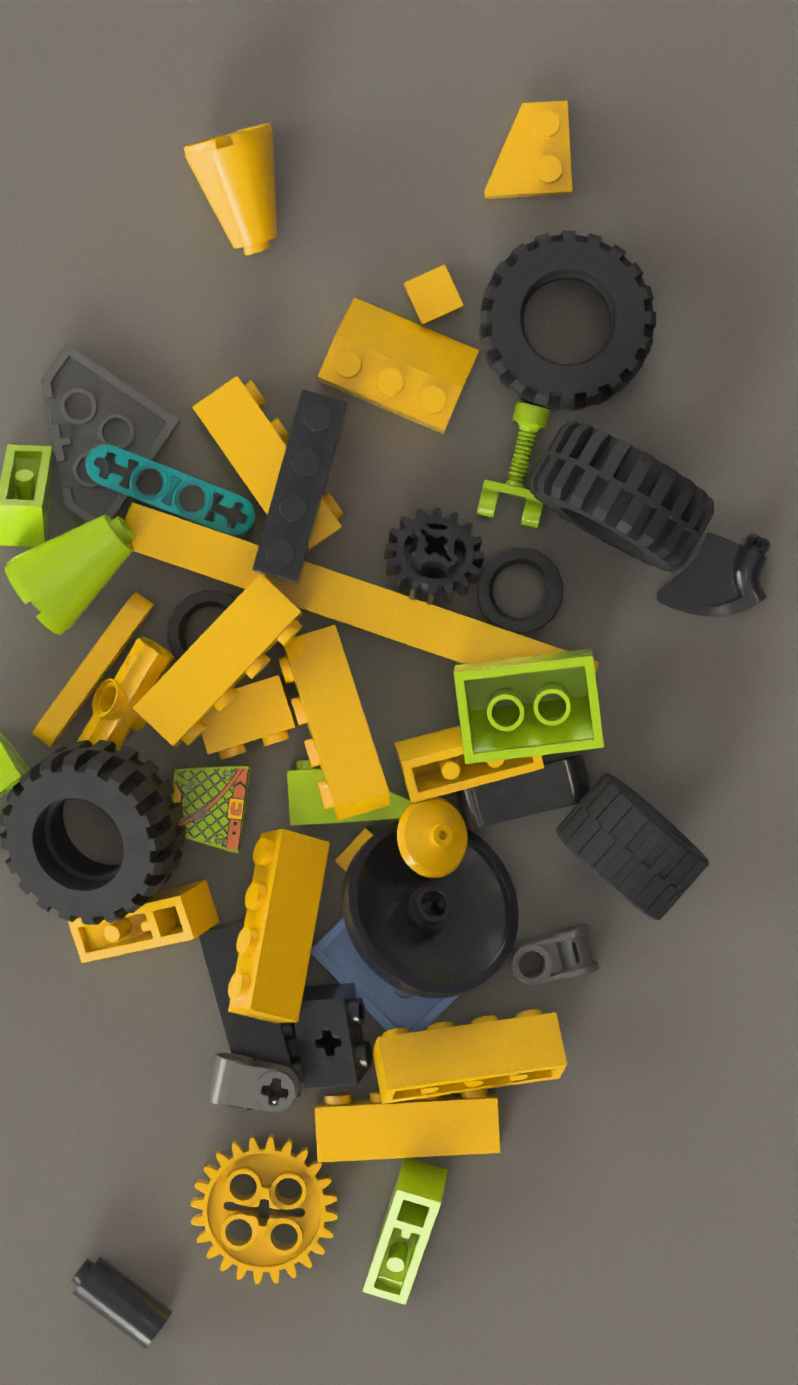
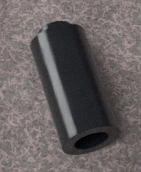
(120, 1300)

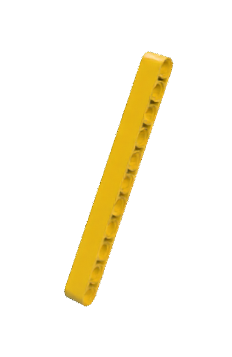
(330, 593)

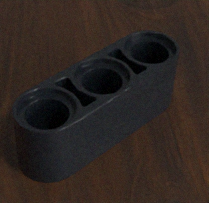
(554, 787)

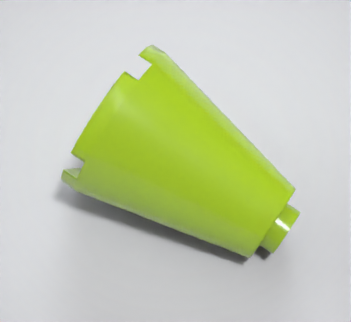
(70, 570)

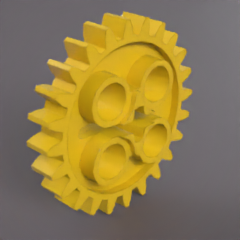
(261, 1250)

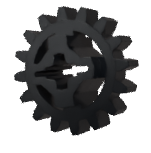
(434, 557)

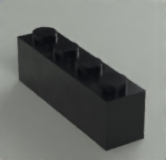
(300, 486)
(245, 1034)

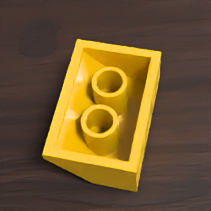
(398, 365)

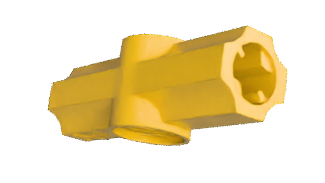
(116, 697)

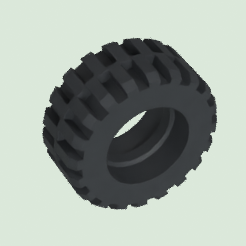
(577, 259)
(622, 496)
(56, 868)

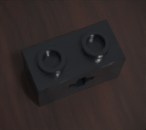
(322, 1056)

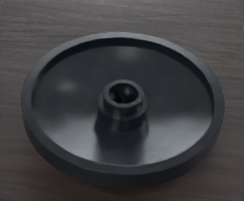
(429, 931)

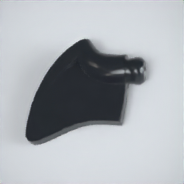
(720, 578)

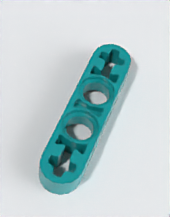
(168, 494)

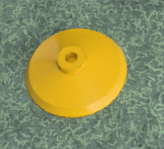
(432, 837)

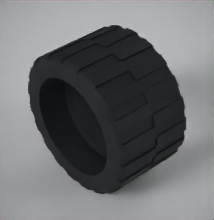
(631, 847)

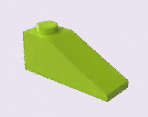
(307, 806)
(405, 1230)

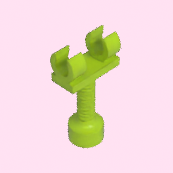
(530, 420)

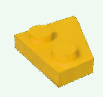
(534, 154)

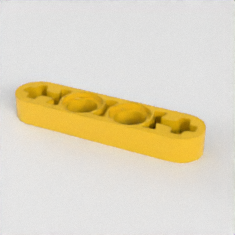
(93, 669)

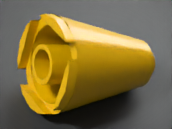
(239, 184)

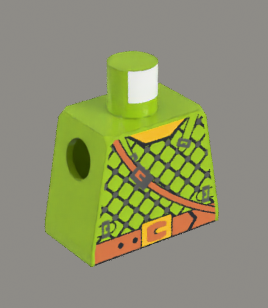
(213, 803)

